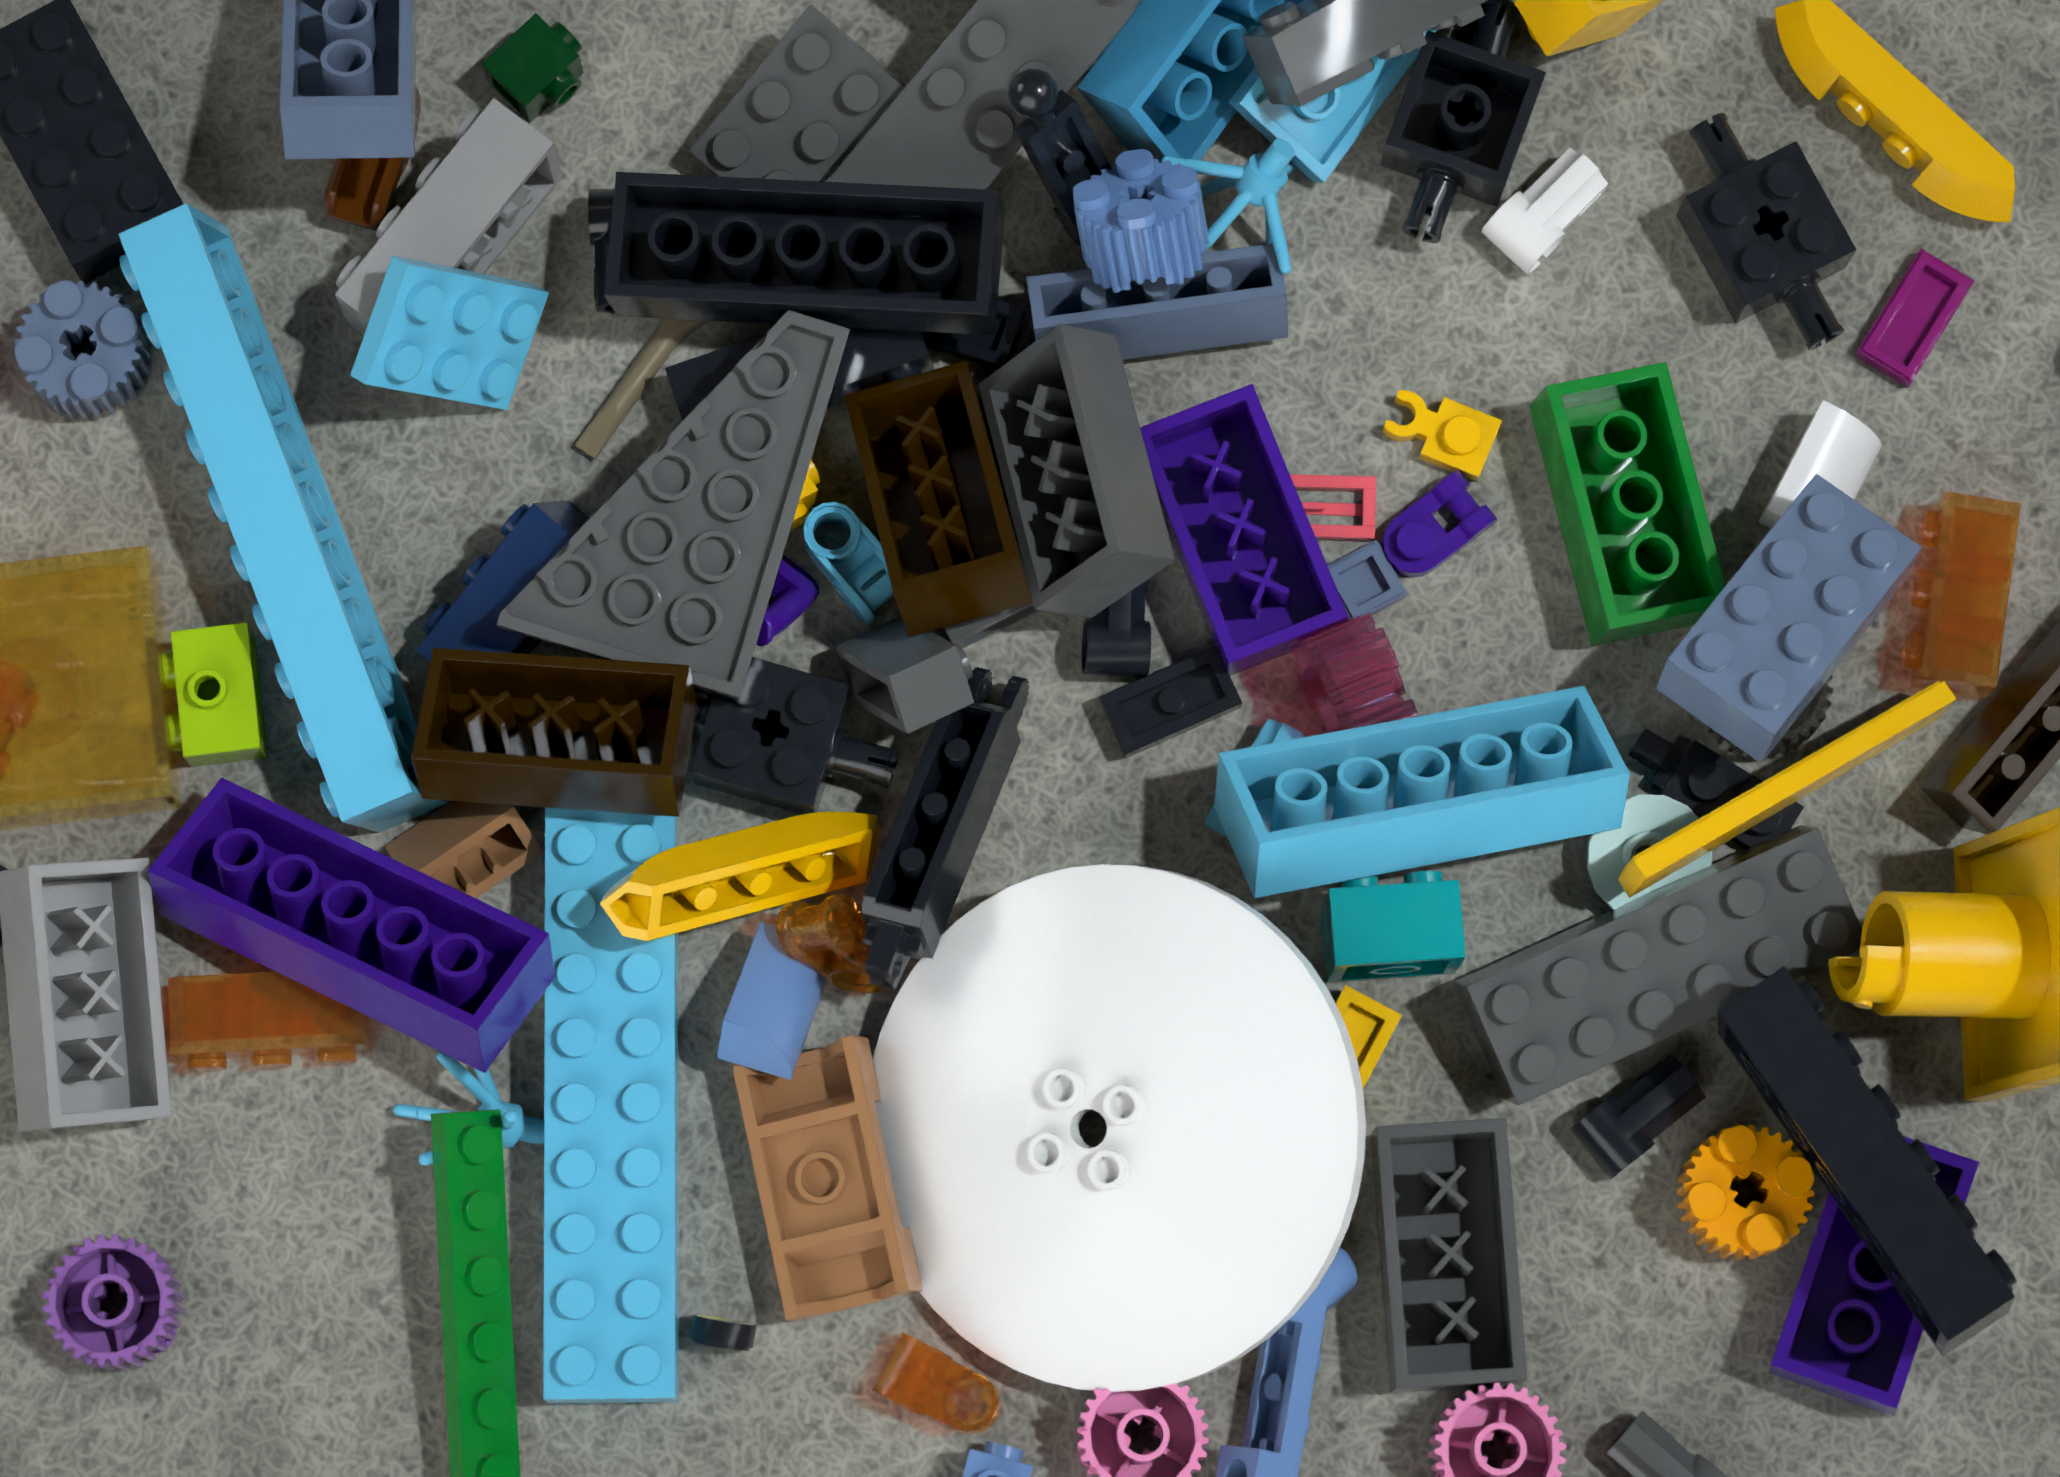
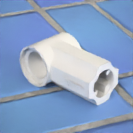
(1537, 219)

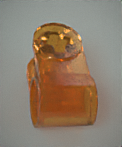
(828, 940)
(929, 1380)

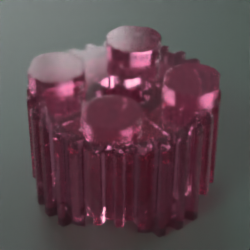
(1351, 676)

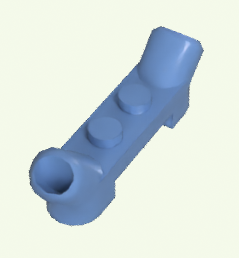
(1285, 1384)

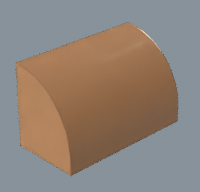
(467, 845)

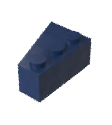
(494, 581)

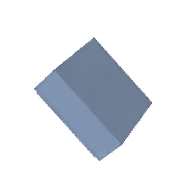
(1366, 581)

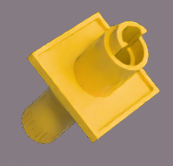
(1975, 957)

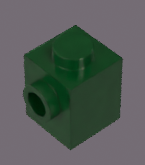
(536, 67)

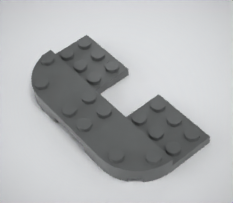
(841, 116)

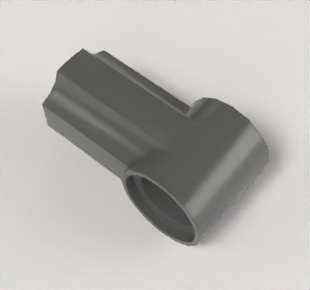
(1650, 1451)

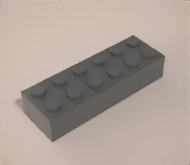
(1658, 963)

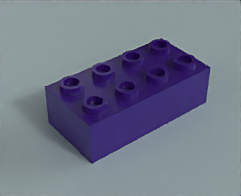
(1240, 529)

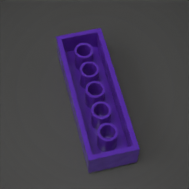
(353, 924)

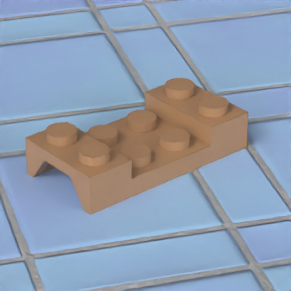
(826, 1182)

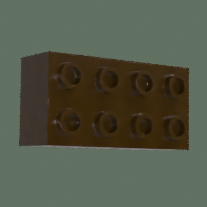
(937, 499)
(555, 732)

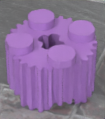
(87, 1279)

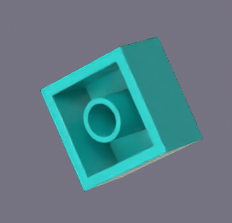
(1393, 928)

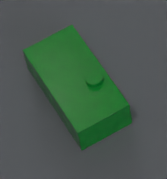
(1627, 502)

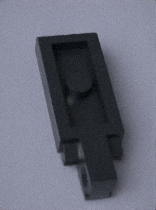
(1705, 782)

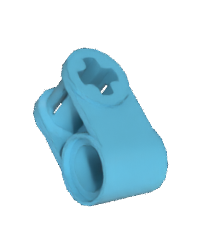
(853, 565)

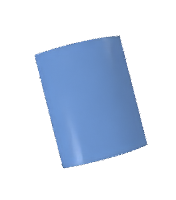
(770, 1008)

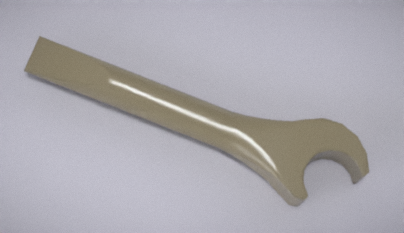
(664, 340)

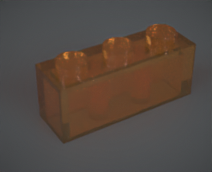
(1962, 593)
(262, 1020)

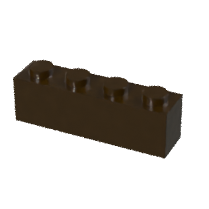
(2004, 747)

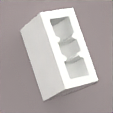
(1835, 449)

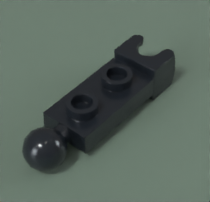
(1055, 140)

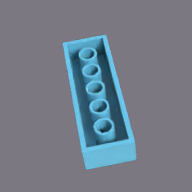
(1420, 791)

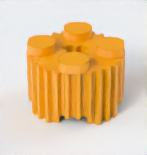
(1780, 1180)

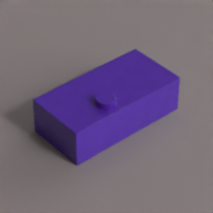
(1846, 1320)

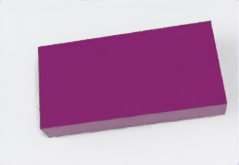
(1914, 318)

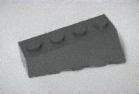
(1327, 43)

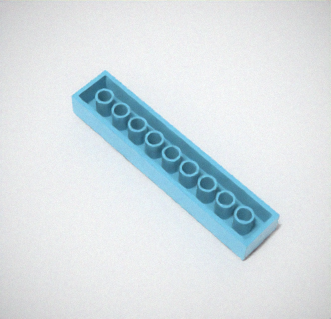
(279, 516)
(609, 1123)

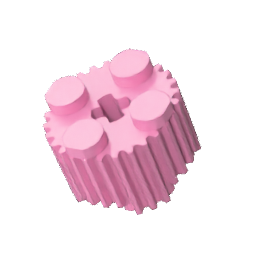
(1499, 1410)
(1177, 1428)

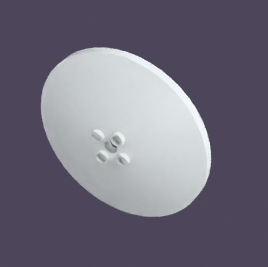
(1221, 1108)

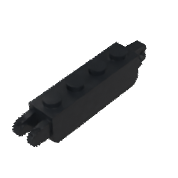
(939, 828)

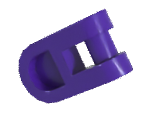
(1417, 541)

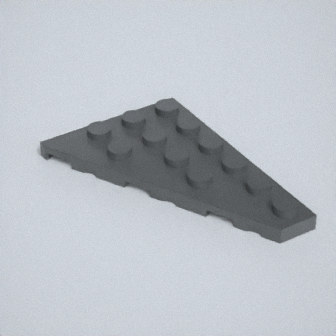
(699, 530)

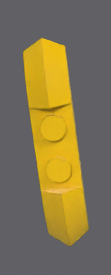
(1917, 127)
(743, 873)

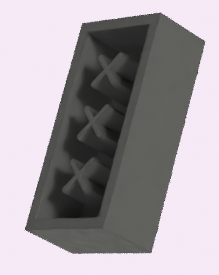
(1075, 471)
(1448, 1255)

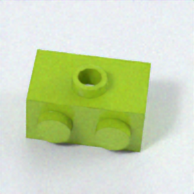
(216, 695)

